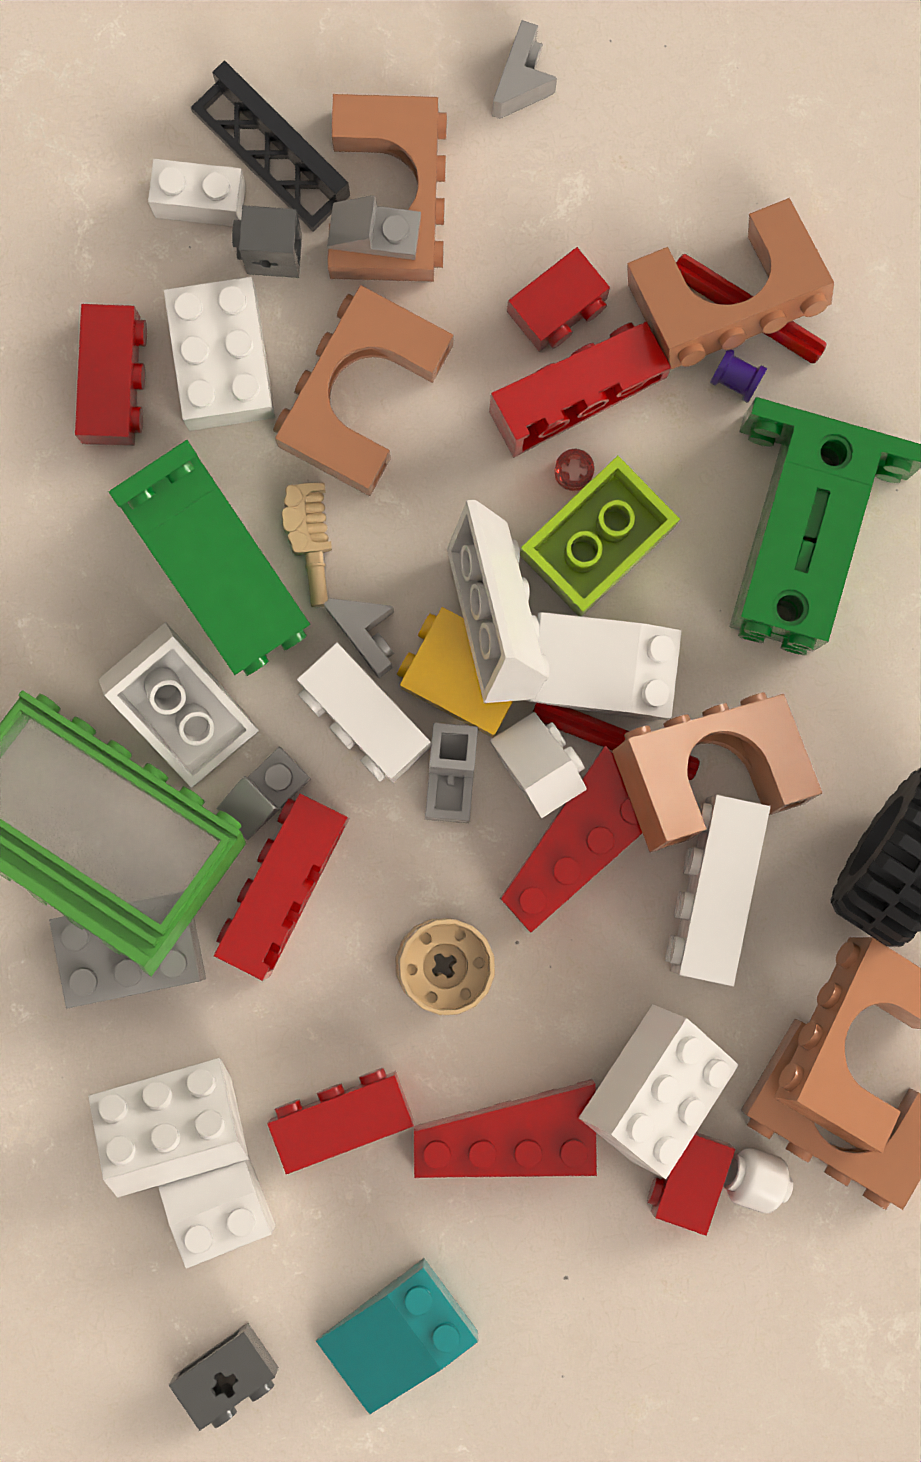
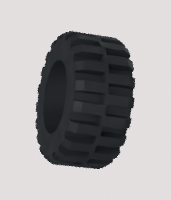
(883, 873)

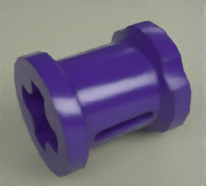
(738, 375)

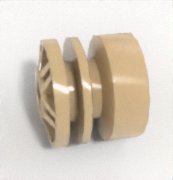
(470, 970)

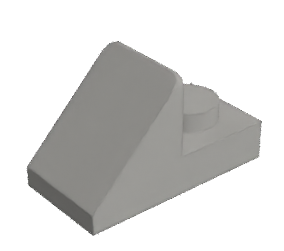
(520, 81)
(372, 229)
(356, 621)
(264, 792)

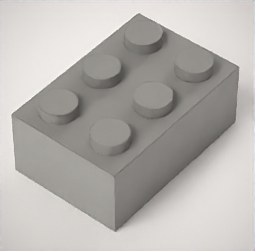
(97, 974)

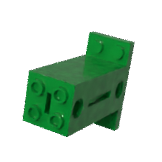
(810, 520)
(211, 559)

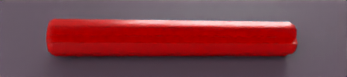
(726, 293)
(592, 729)

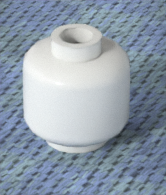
(758, 1180)

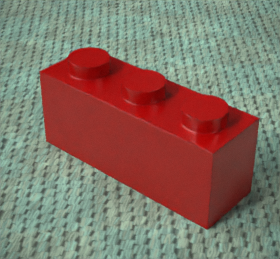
(109, 374)
(340, 1120)

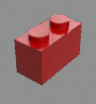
(559, 300)
(693, 1185)

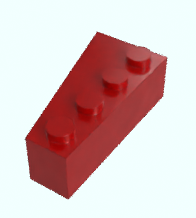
(577, 387)
(575, 845)
(281, 886)
(512, 1139)

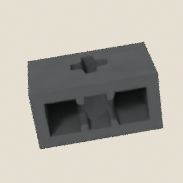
(268, 241)
(237, 1355)

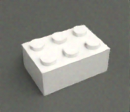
(219, 353)
(362, 714)
(659, 1091)
(167, 1127)

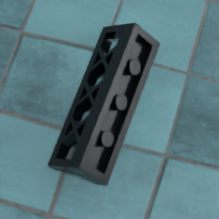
(281, 134)

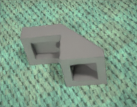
(451, 773)

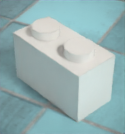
(196, 192)
(539, 763)

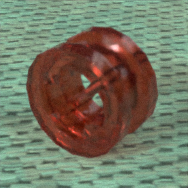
(563, 477)

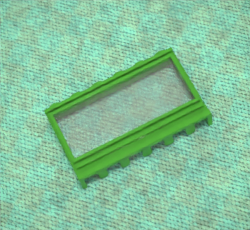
(105, 834)

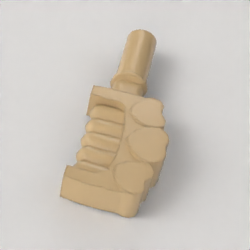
(307, 534)

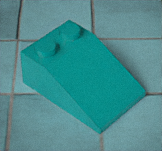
(399, 1337)

